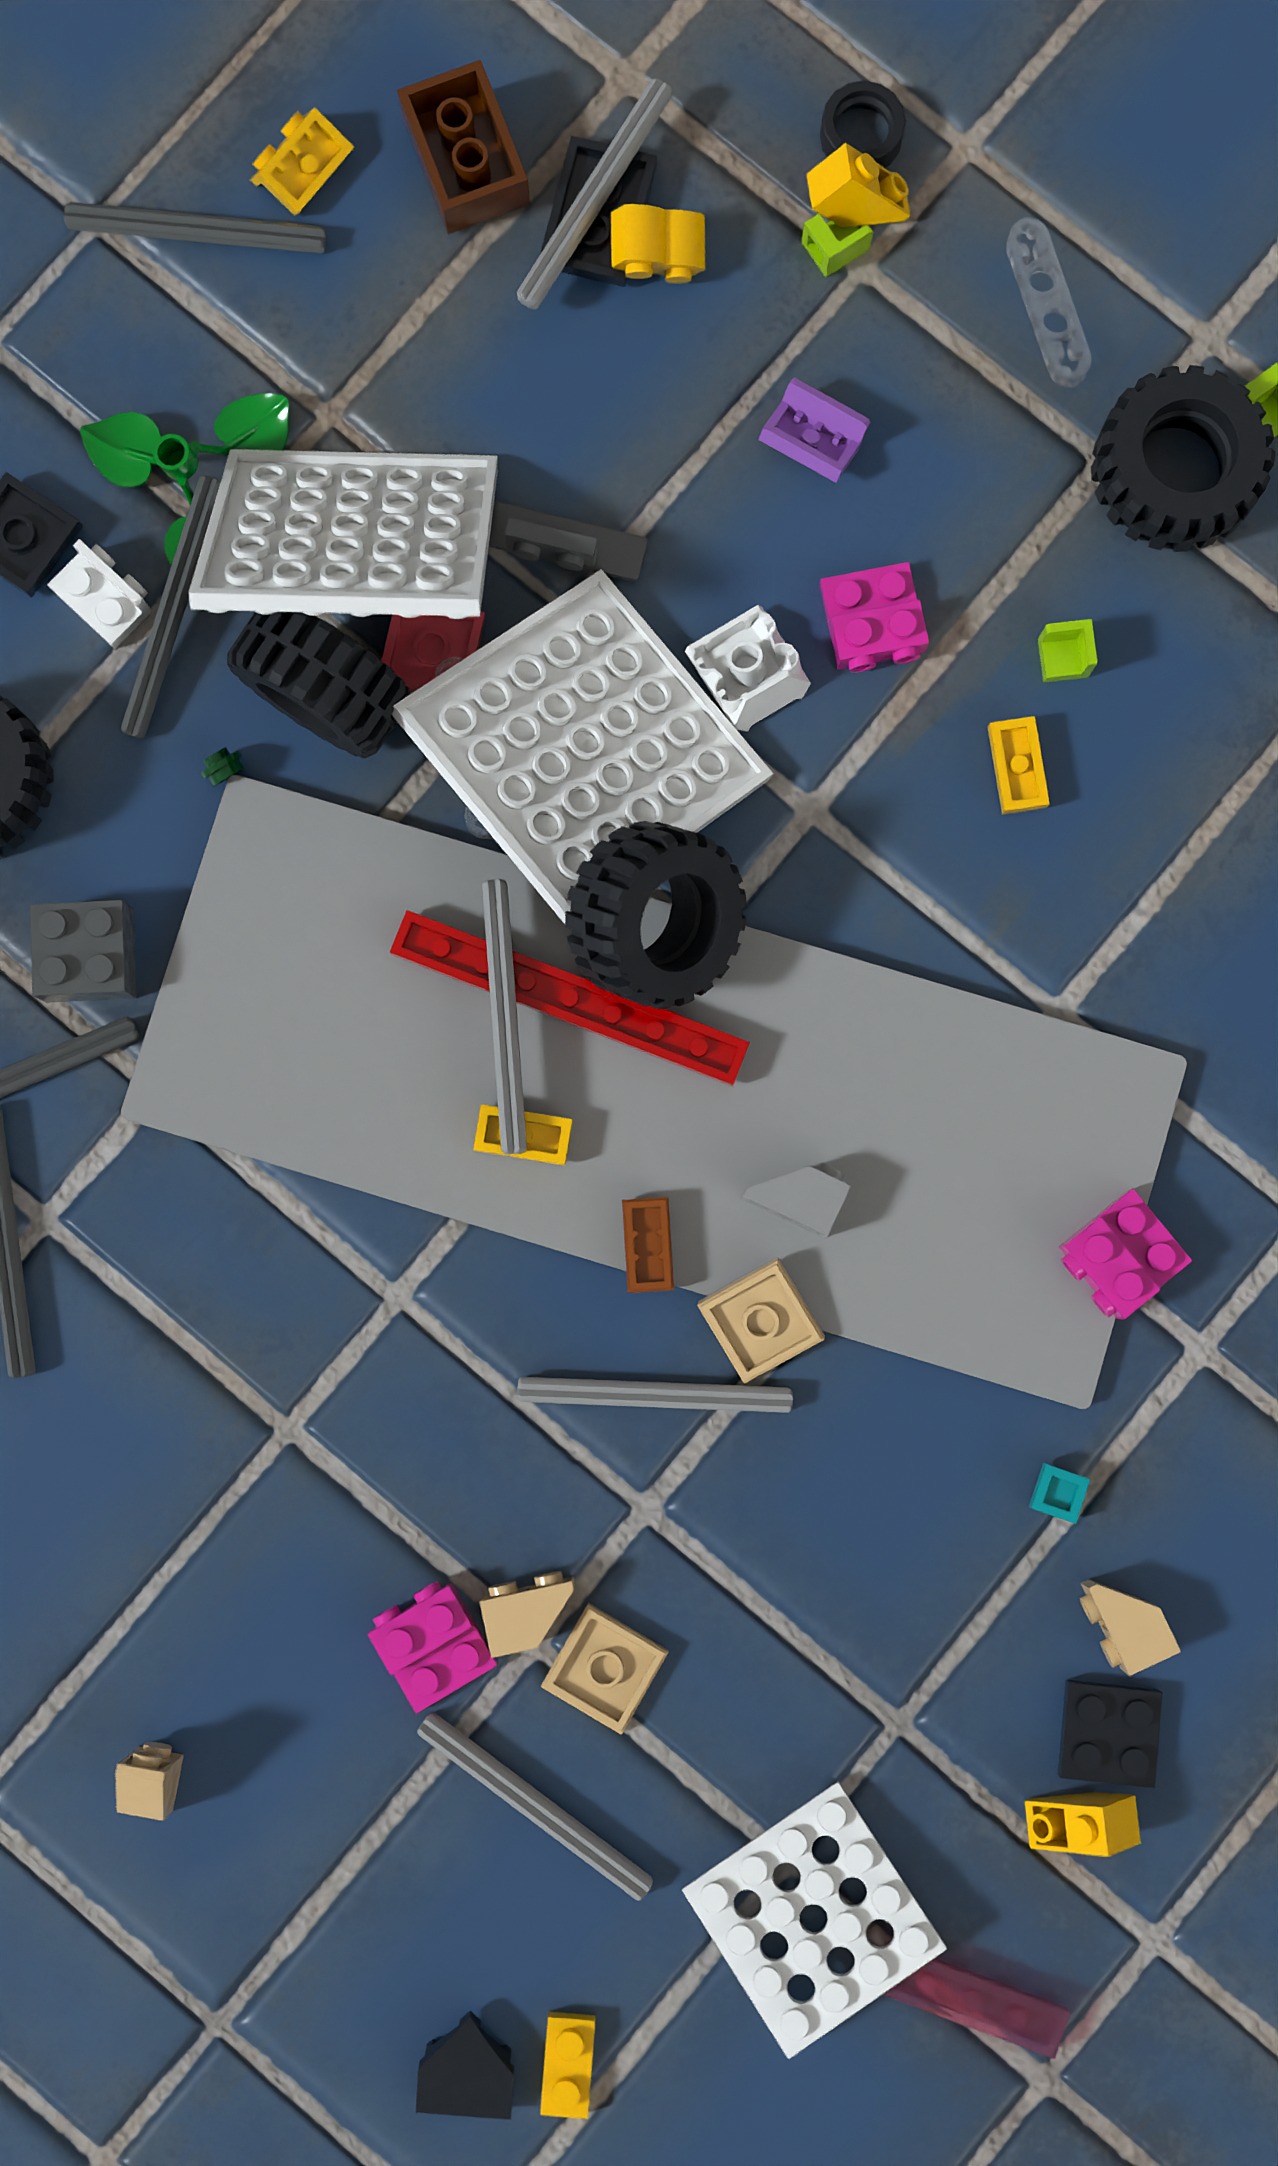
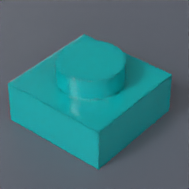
(1059, 1493)

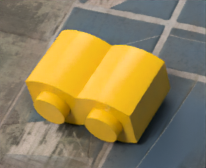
(657, 242)

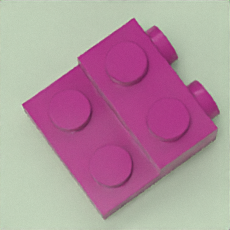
(874, 617)
(1123, 1255)
(431, 1645)

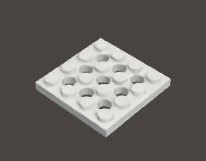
(765, 1979)

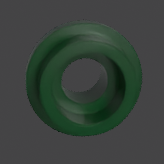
(222, 766)

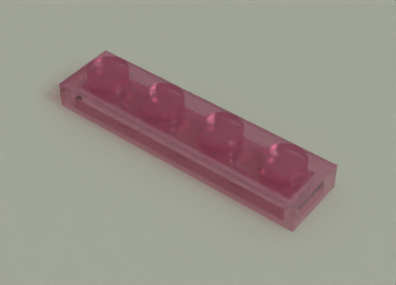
(984, 2005)

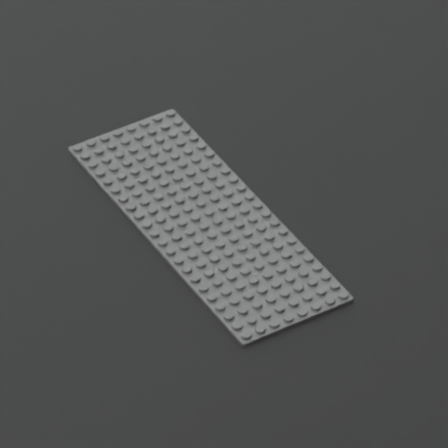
(953, 1115)

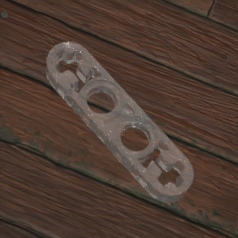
(1052, 301)

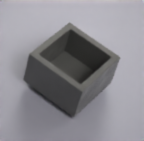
(83, 951)

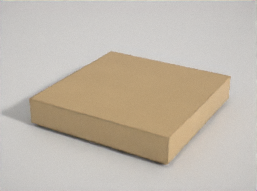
(761, 1320)
(604, 1668)

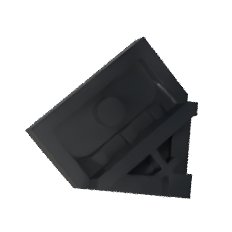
(466, 2074)

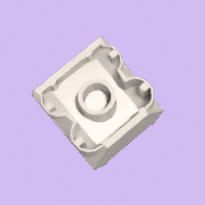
(749, 668)

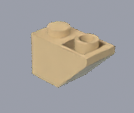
(522, 1616)
(1132, 1627)
(148, 1781)

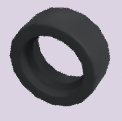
(868, 96)

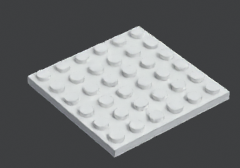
(348, 534)
(578, 732)

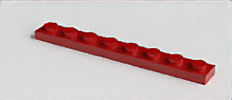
(574, 1000)

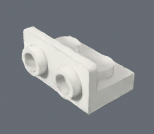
(101, 596)

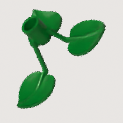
(131, 442)

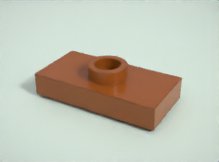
(648, 1245)

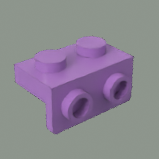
(815, 430)

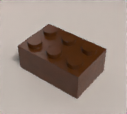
(464, 146)

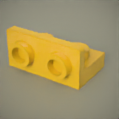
(302, 160)

